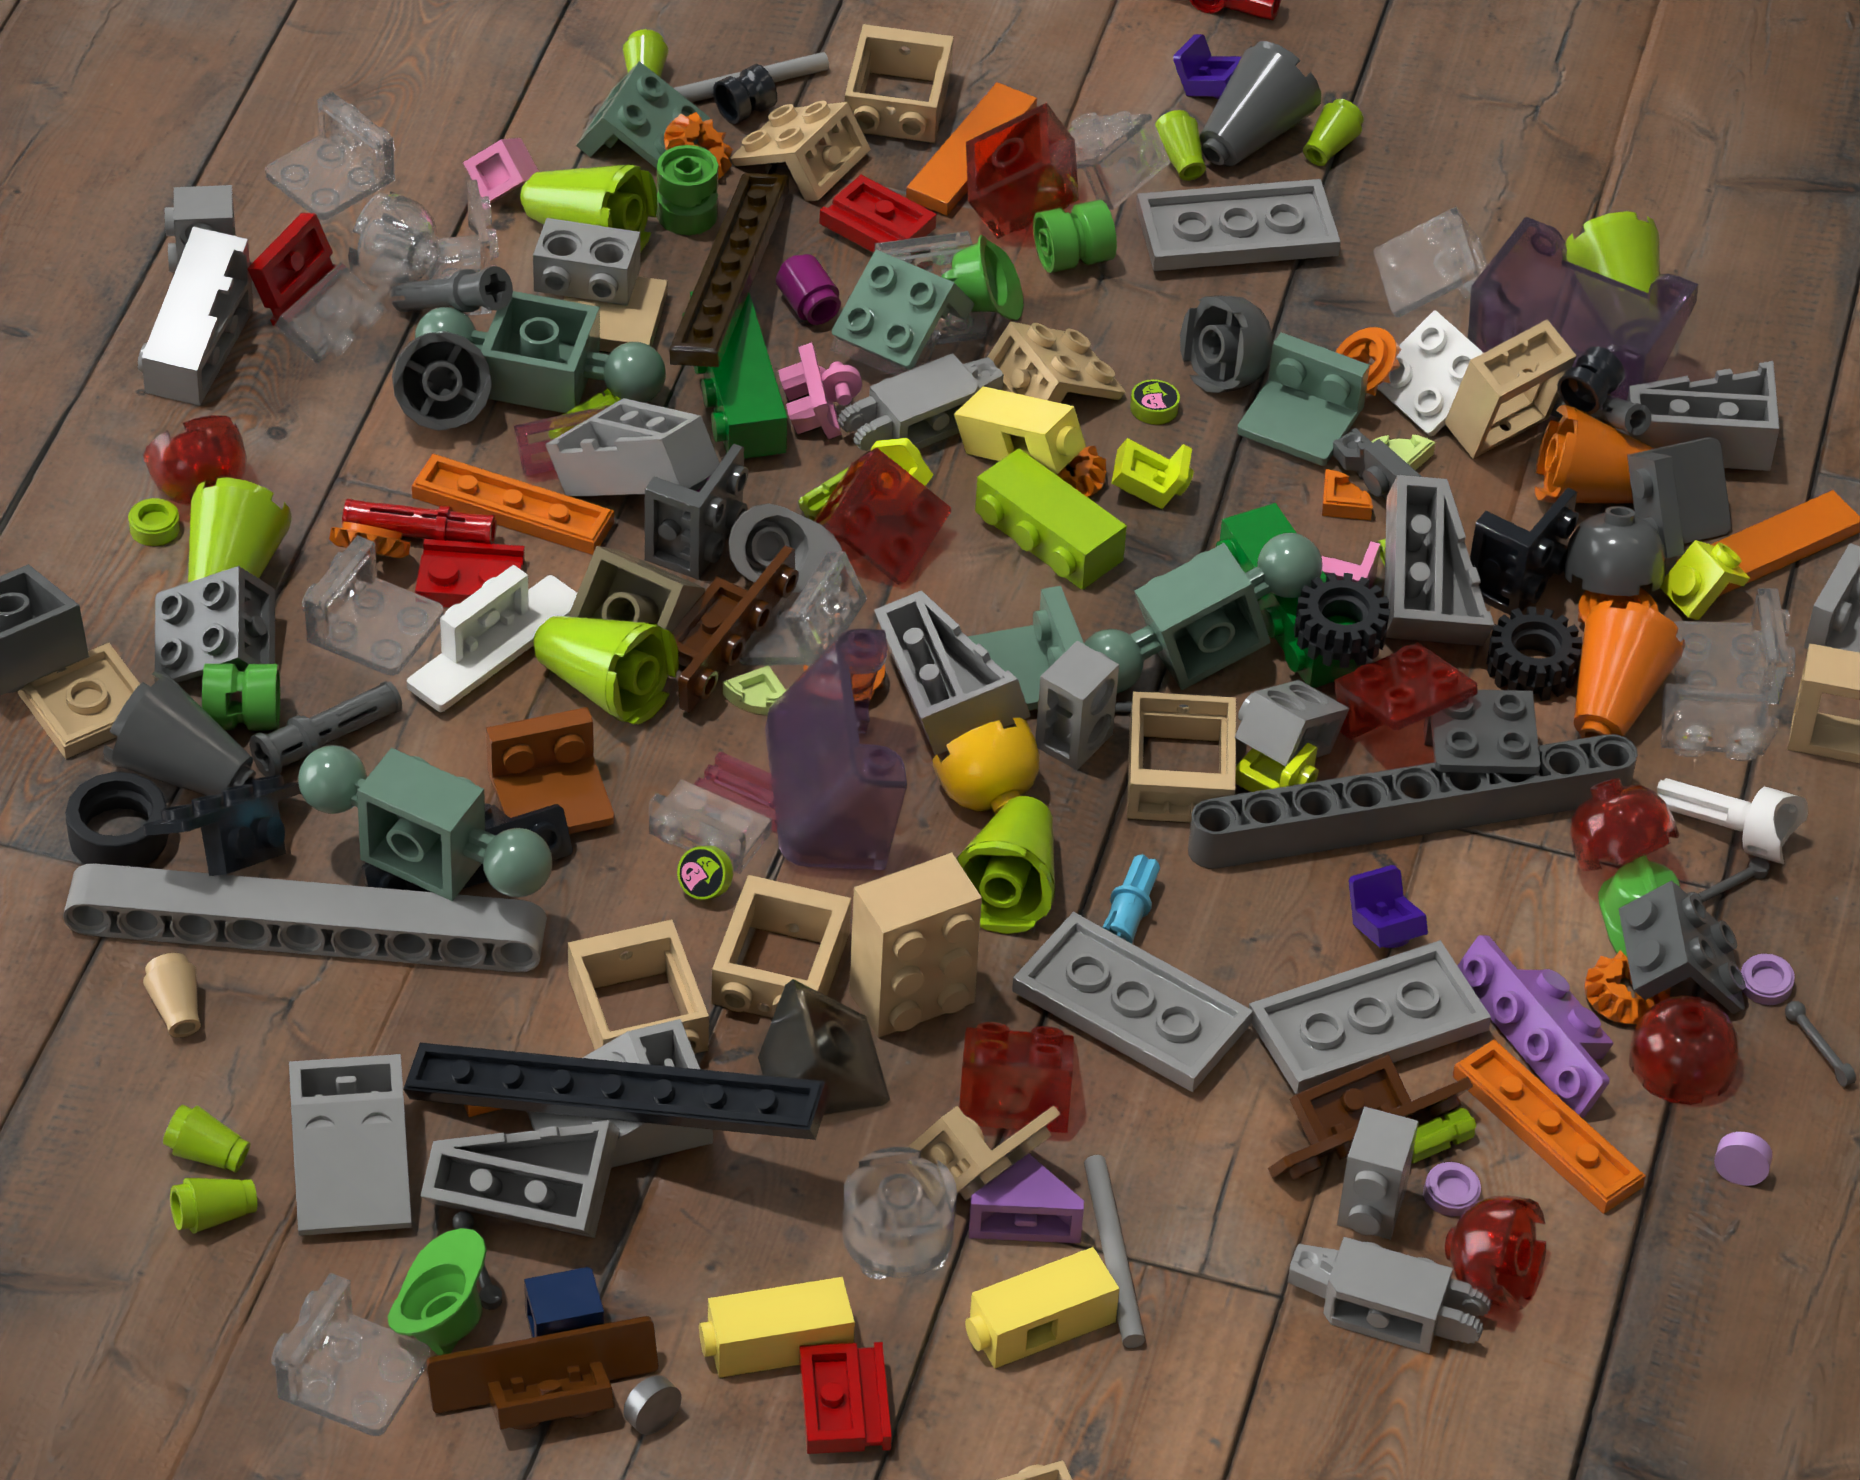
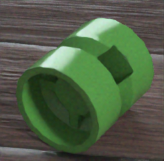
(687, 190)
(1082, 234)
(259, 695)

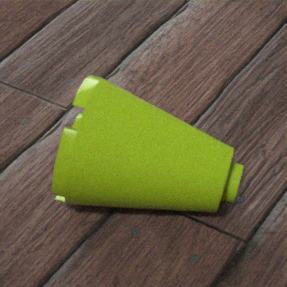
(595, 196)
(1619, 249)
(234, 528)
(611, 662)
(1013, 866)

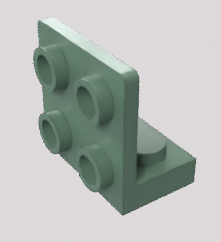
(637, 115)
(898, 309)
(1307, 400)
(1034, 648)

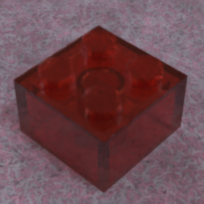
(1021, 170)

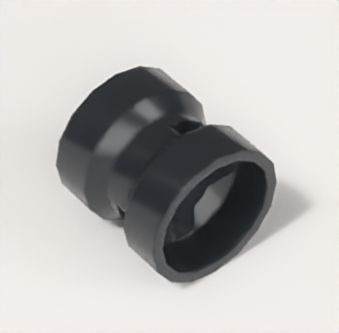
(748, 92)
(1595, 373)

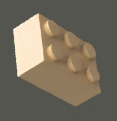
(915, 945)

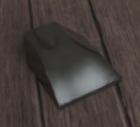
(824, 1042)

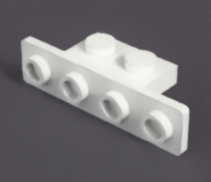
(488, 634)

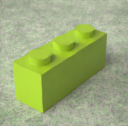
(1050, 519)

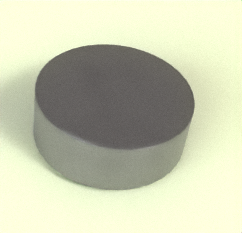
(652, 1404)

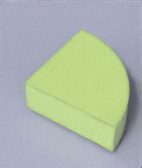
(1413, 450)
(754, 690)

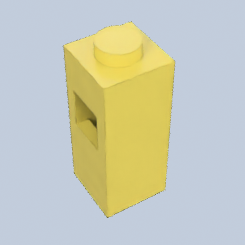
(1001, 421)
(1042, 1308)
(768, 1325)

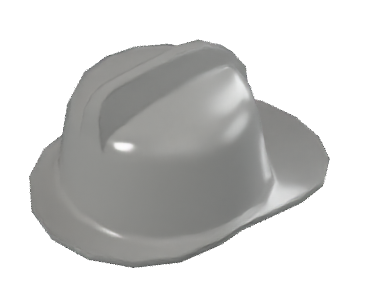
(763, 533)

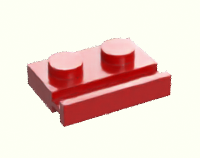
(874, 214)
(292, 264)
(458, 569)
(844, 1398)

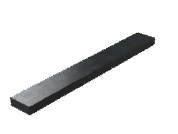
(618, 1090)

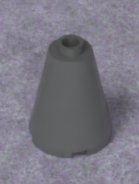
(1258, 104)
(176, 741)

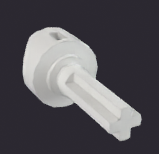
(1764, 822)

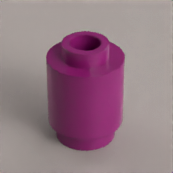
(808, 289)

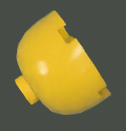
(989, 765)

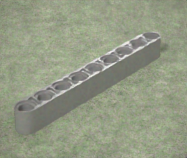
(305, 917)

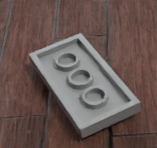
(1237, 224)
(1132, 1001)
(1369, 1012)

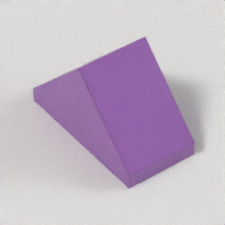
(1026, 1206)

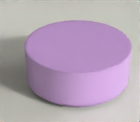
(1767, 979)
(1743, 1158)
(1451, 1188)

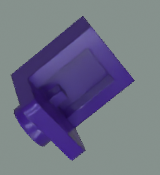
(1200, 71)
(1382, 909)

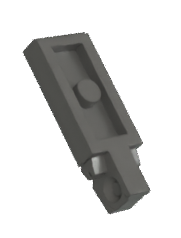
(1372, 461)

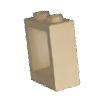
(881, 53)
(1509, 387)
(1822, 734)
(1174, 794)
(785, 911)
(651, 952)

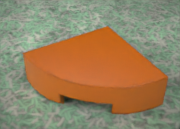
(1344, 498)

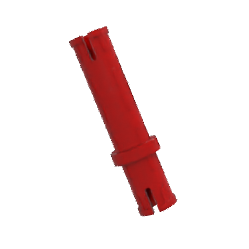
(421, 522)

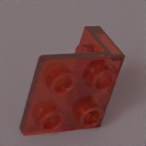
(884, 514)
(1400, 690)
(1016, 1076)

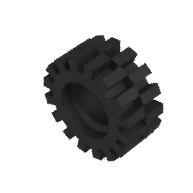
(1540, 634)
(1340, 640)

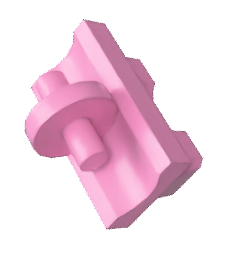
(824, 387)

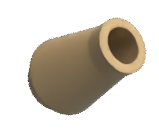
(173, 988)

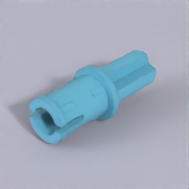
(1132, 899)

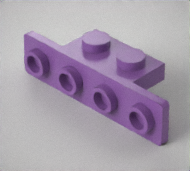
(1541, 1023)

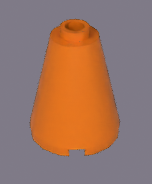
(1586, 458)
(1622, 666)

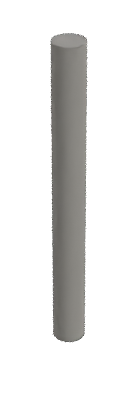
(778, 71)
(1114, 1250)

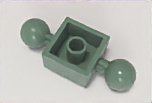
(548, 350)
(1209, 611)
(423, 823)

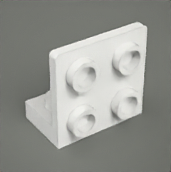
(1429, 372)

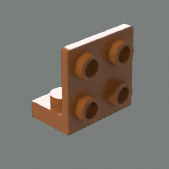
(549, 764)

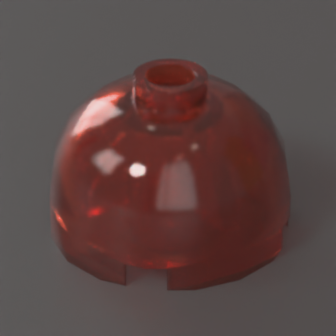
(201, 454)
(1620, 824)
(1684, 1049)
(1498, 1249)

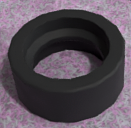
(108, 793)

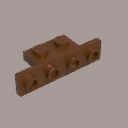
(723, 621)
(1334, 1109)
(544, 1374)

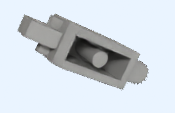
(919, 402)
(1389, 1294)

